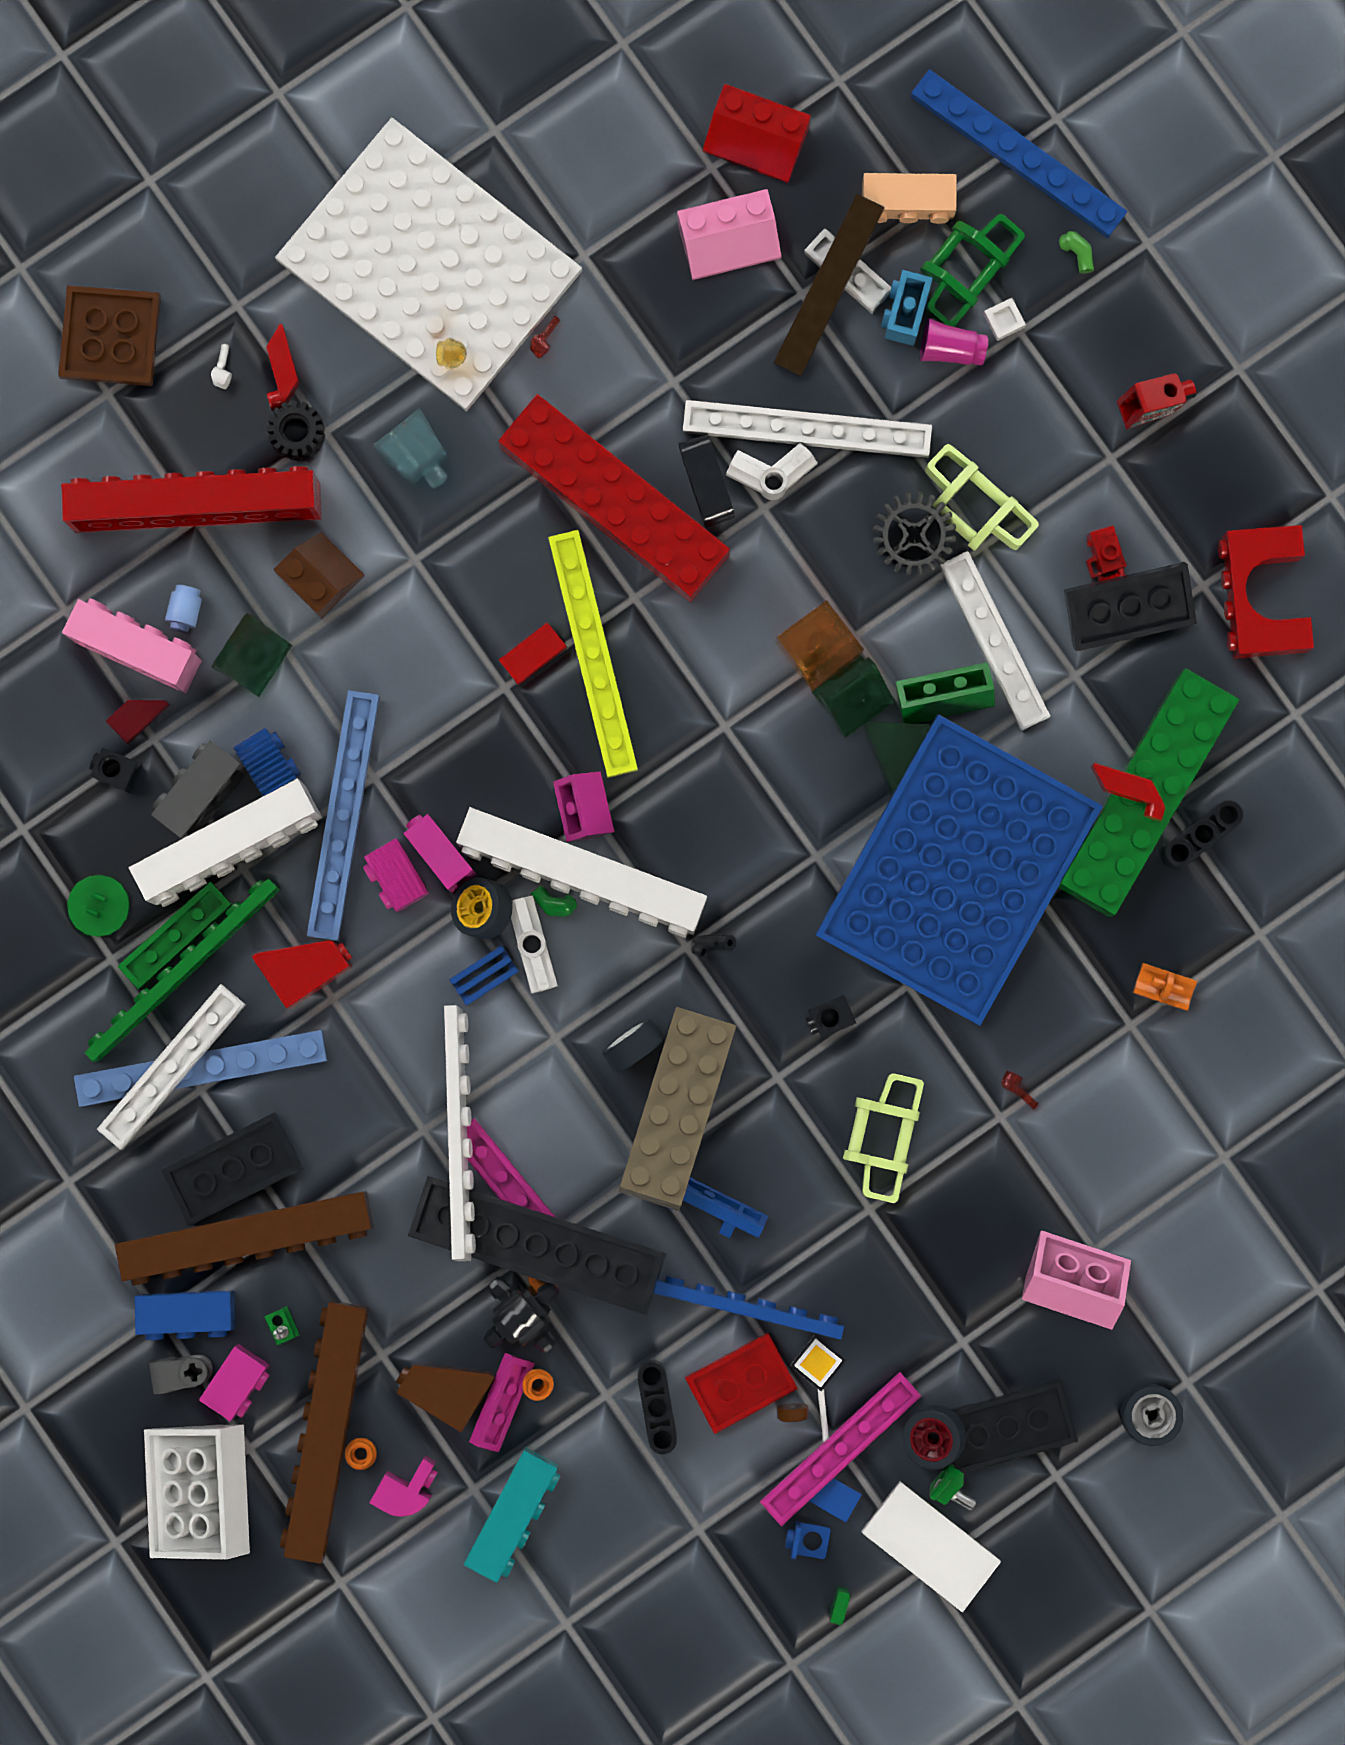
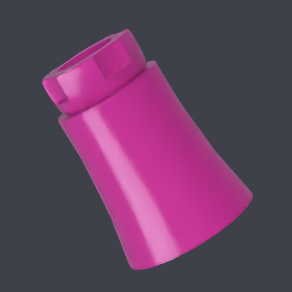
(952, 344)

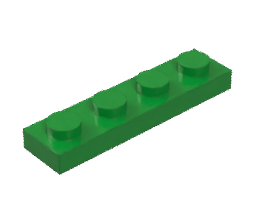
(175, 935)

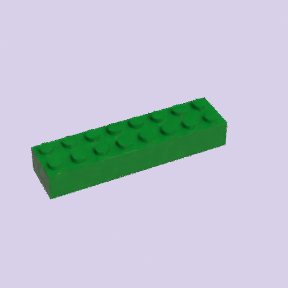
(1171, 758)

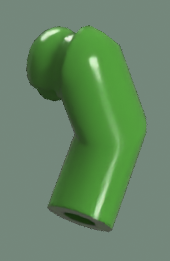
(1076, 243)

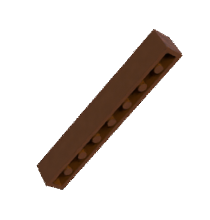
(244, 1236)
(325, 1431)

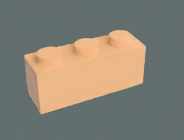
(912, 196)

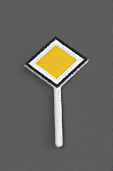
(818, 1366)

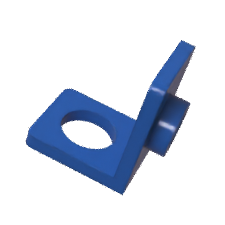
(795, 1537)

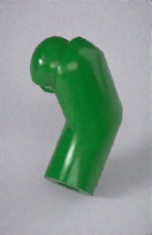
(554, 905)

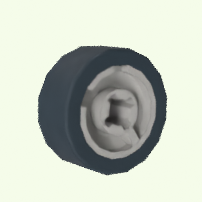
(1168, 1419)

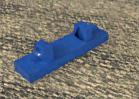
(725, 1208)

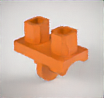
(1164, 987)

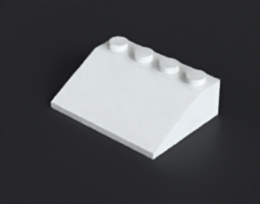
(197, 1492)

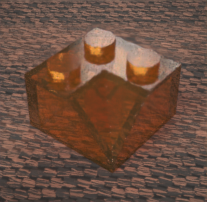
(819, 645)

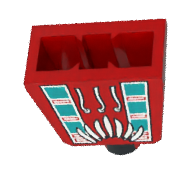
(1154, 399)

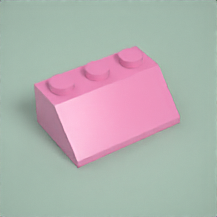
(729, 234)
(1077, 1280)

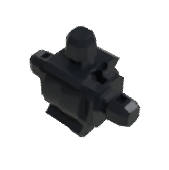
(521, 1315)

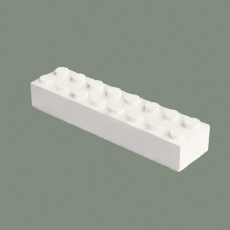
(581, 871)

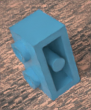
(908, 307)

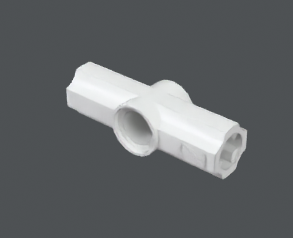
(537, 964)

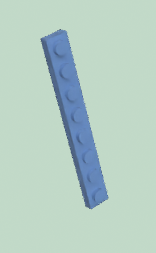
(343, 815)
(212, 1066)

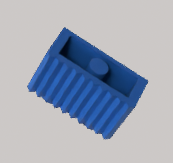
(265, 761)

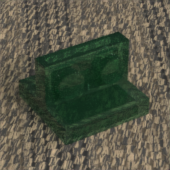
(251, 655)
(854, 695)

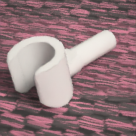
(221, 377)

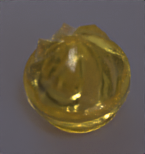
(450, 353)

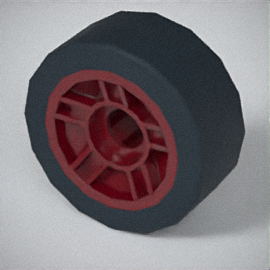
(922, 1447)

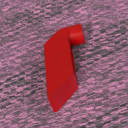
(283, 369)
(1132, 788)

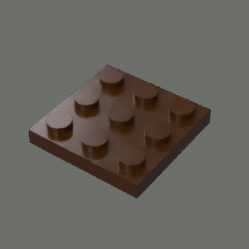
(109, 335)

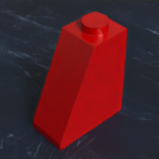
(303, 969)

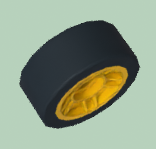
(480, 895)

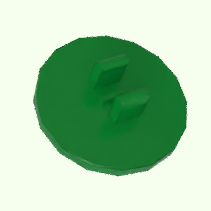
(98, 905)

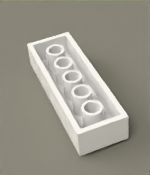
(225, 843)

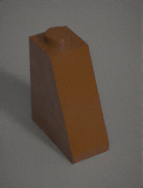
(445, 1390)

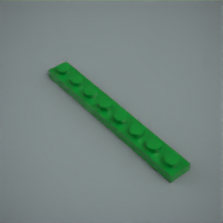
(172, 978)

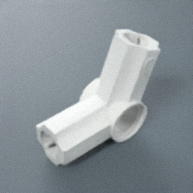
(788, 470)

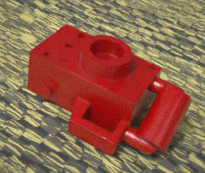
(1106, 554)

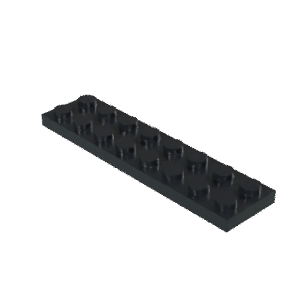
(545, 1247)

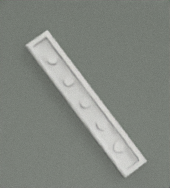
(994, 641)
(171, 1067)

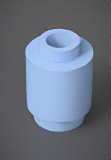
(183, 608)

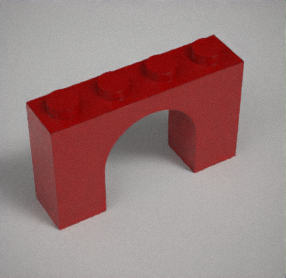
(1251, 632)

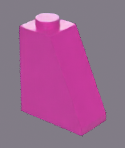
(438, 852)

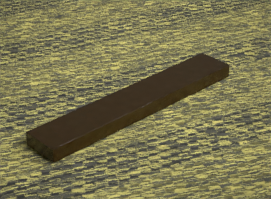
(829, 284)

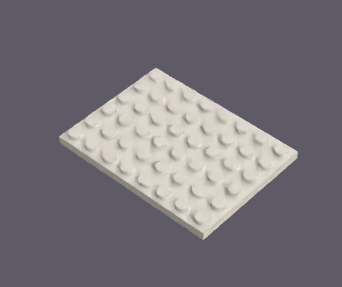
(427, 259)

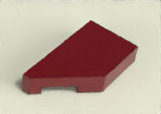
(135, 717)

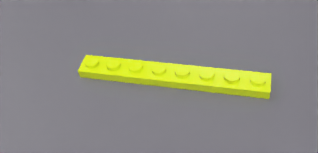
(593, 653)

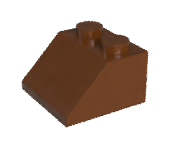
(318, 573)

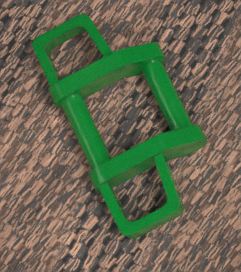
(945, 280)

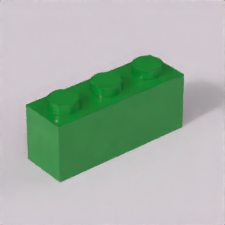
(945, 693)

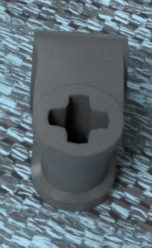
(175, 1374)

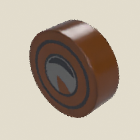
(792, 1412)

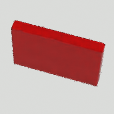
(741, 1383)

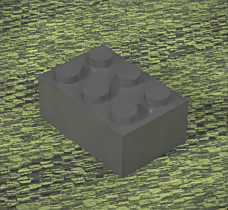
(198, 790)

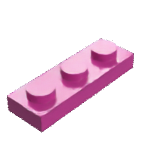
(501, 1403)

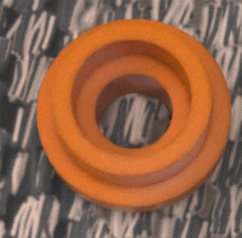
(545, 1388)
(351, 1458)

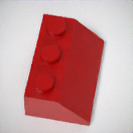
(756, 133)

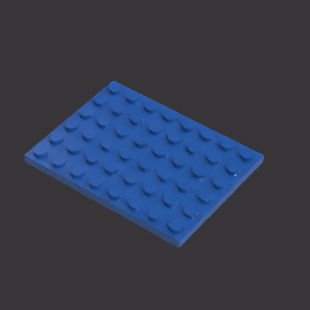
(958, 870)

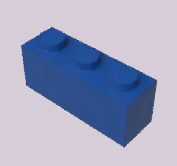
(185, 1314)

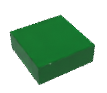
(839, 1605)

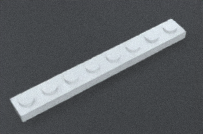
(807, 429)
(459, 1146)

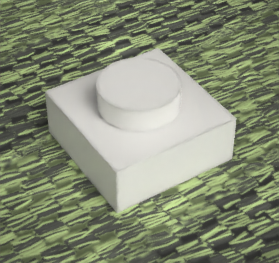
(1004, 319)

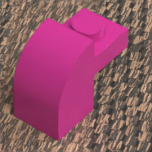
(405, 1498)

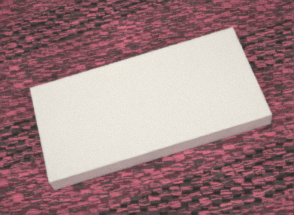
(931, 1546)

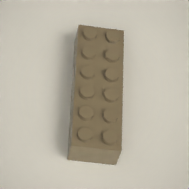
(677, 1108)

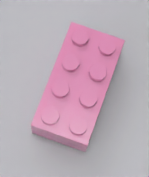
(134, 647)

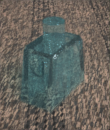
(414, 450)

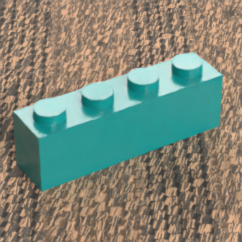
(511, 1515)

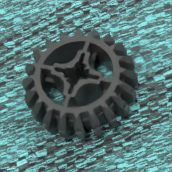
(933, 552)

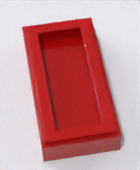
(532, 653)

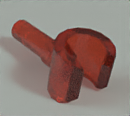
(539, 345)
(1011, 1083)

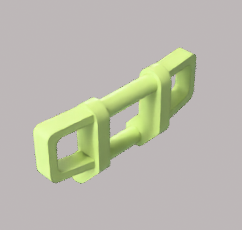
(992, 526)
(900, 1156)

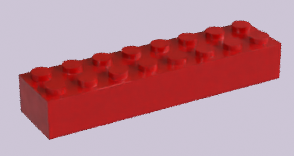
(614, 498)
(191, 500)

